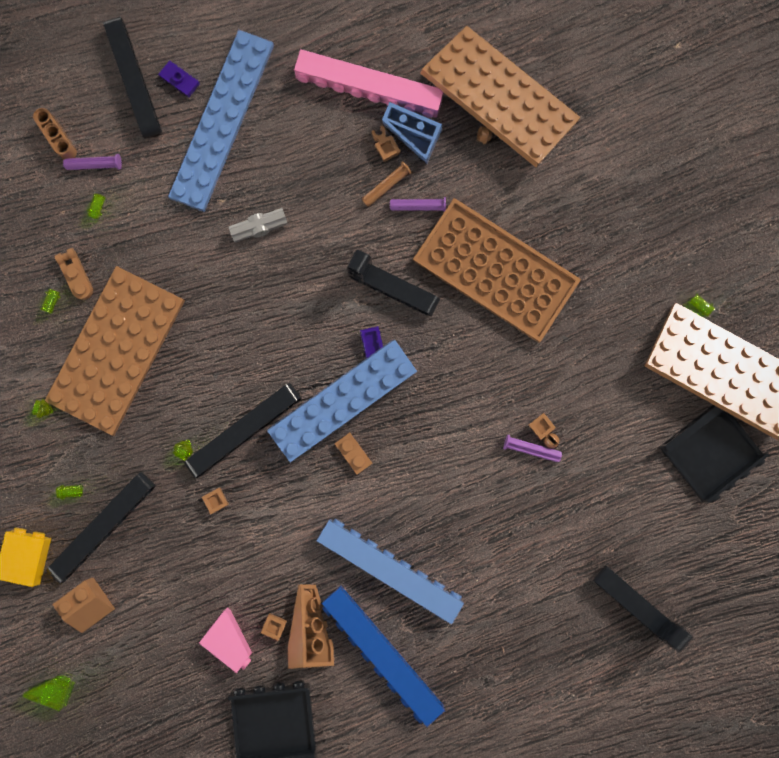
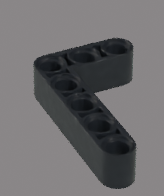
(362, 271)
(642, 610)

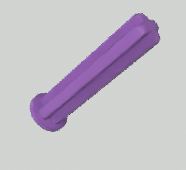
(93, 162)
(418, 204)
(532, 449)

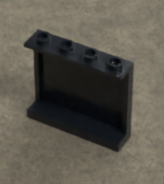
(713, 453)
(273, 721)

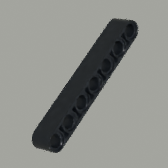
(132, 77)
(242, 430)
(101, 528)

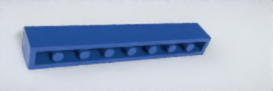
(383, 655)

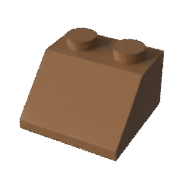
(84, 605)

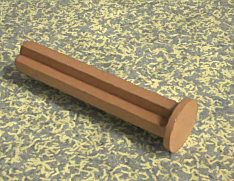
(386, 184)

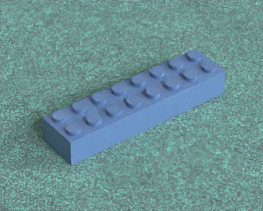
(341, 400)

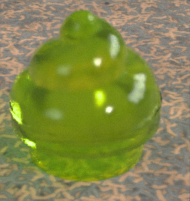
(42, 409)
(183, 449)

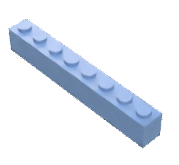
(390, 571)

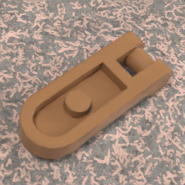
(75, 274)

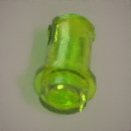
(96, 206)
(50, 301)
(702, 305)
(69, 491)

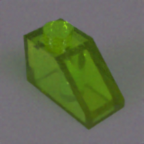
(52, 693)

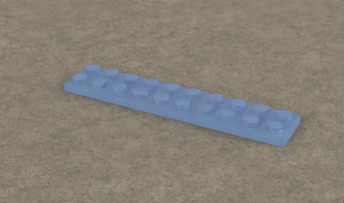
(221, 120)

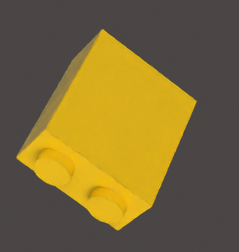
(23, 557)

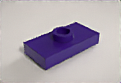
(179, 79)
(371, 340)

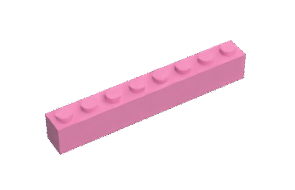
(368, 83)

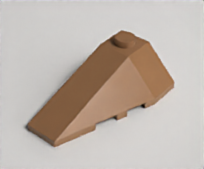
(308, 636)

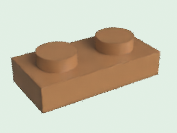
(353, 453)

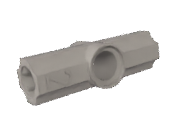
(258, 225)

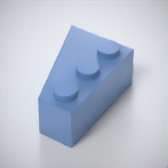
(412, 129)

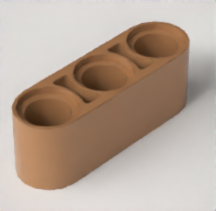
(50, 127)

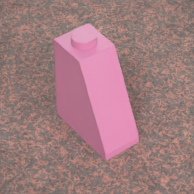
(228, 642)

